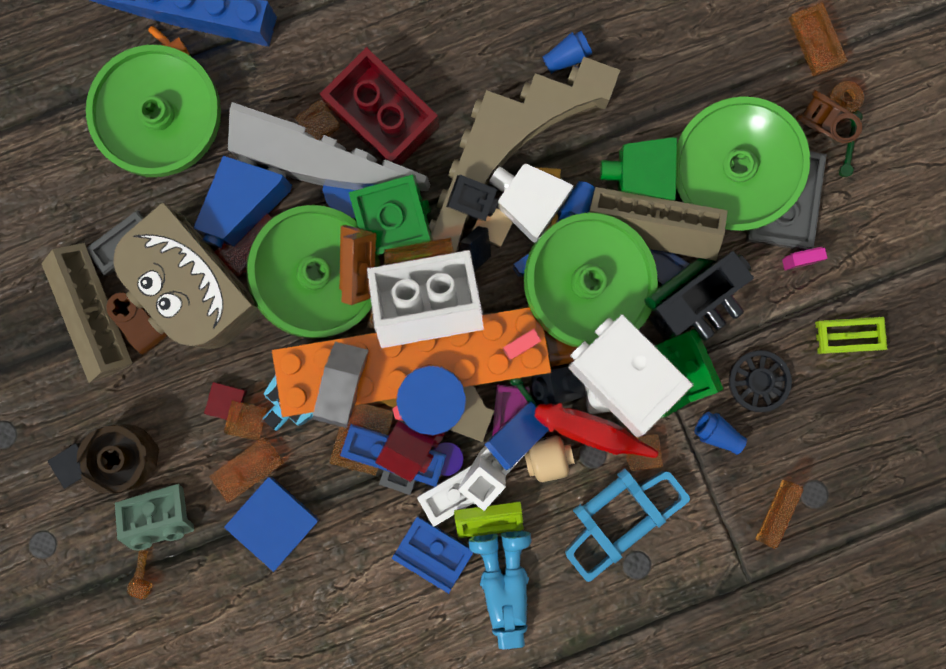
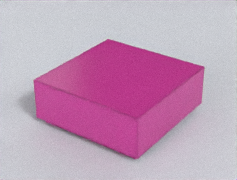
(804, 258)

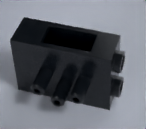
(701, 296)

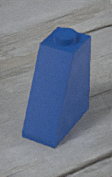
(238, 201)

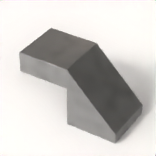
(340, 384)

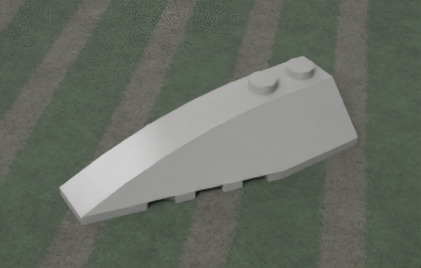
(292, 152)

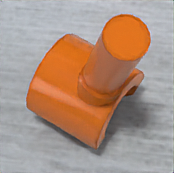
(177, 43)

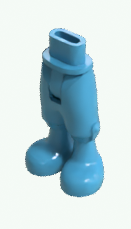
(505, 592)

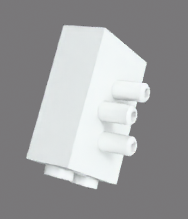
(629, 375)

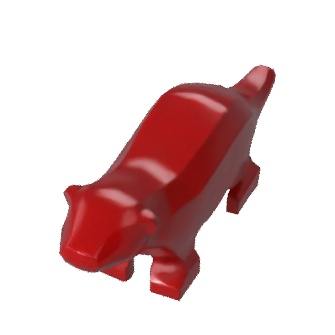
(591, 430)

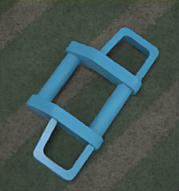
(654, 518)

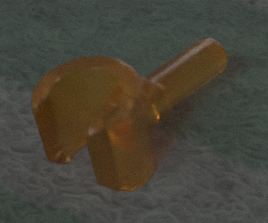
(138, 587)

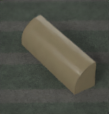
(666, 223)
(85, 311)

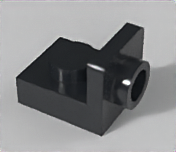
(472, 198)

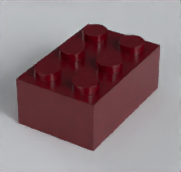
(380, 108)

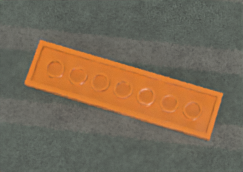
(471, 356)

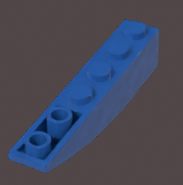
(235, 19)

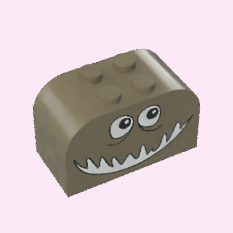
(182, 282)

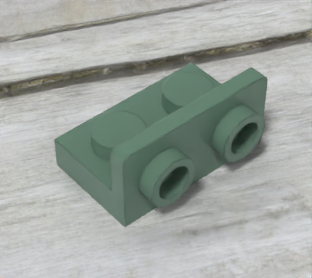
(152, 518)

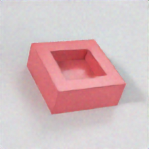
(521, 344)

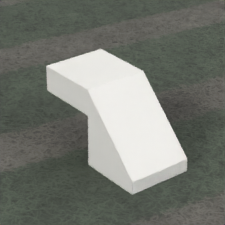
(484, 479)

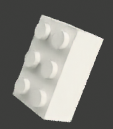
(425, 299)

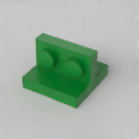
(393, 213)

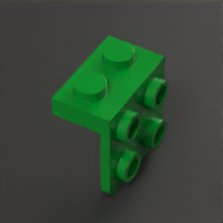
(692, 360)

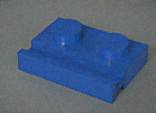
(432, 554)

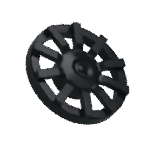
(760, 381)

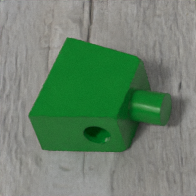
(645, 168)

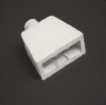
(530, 198)

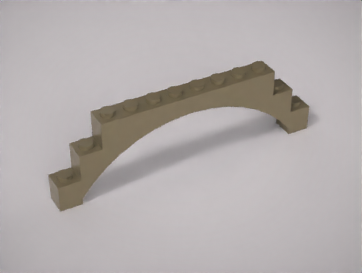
(497, 134)

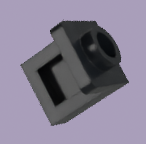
(557, 387)

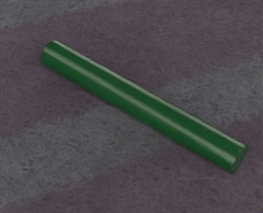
(677, 282)

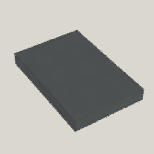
(797, 226)

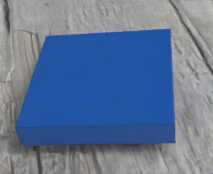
(271, 523)

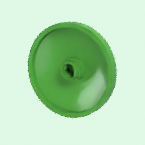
(153, 111)
(743, 160)
(297, 273)
(585, 274)

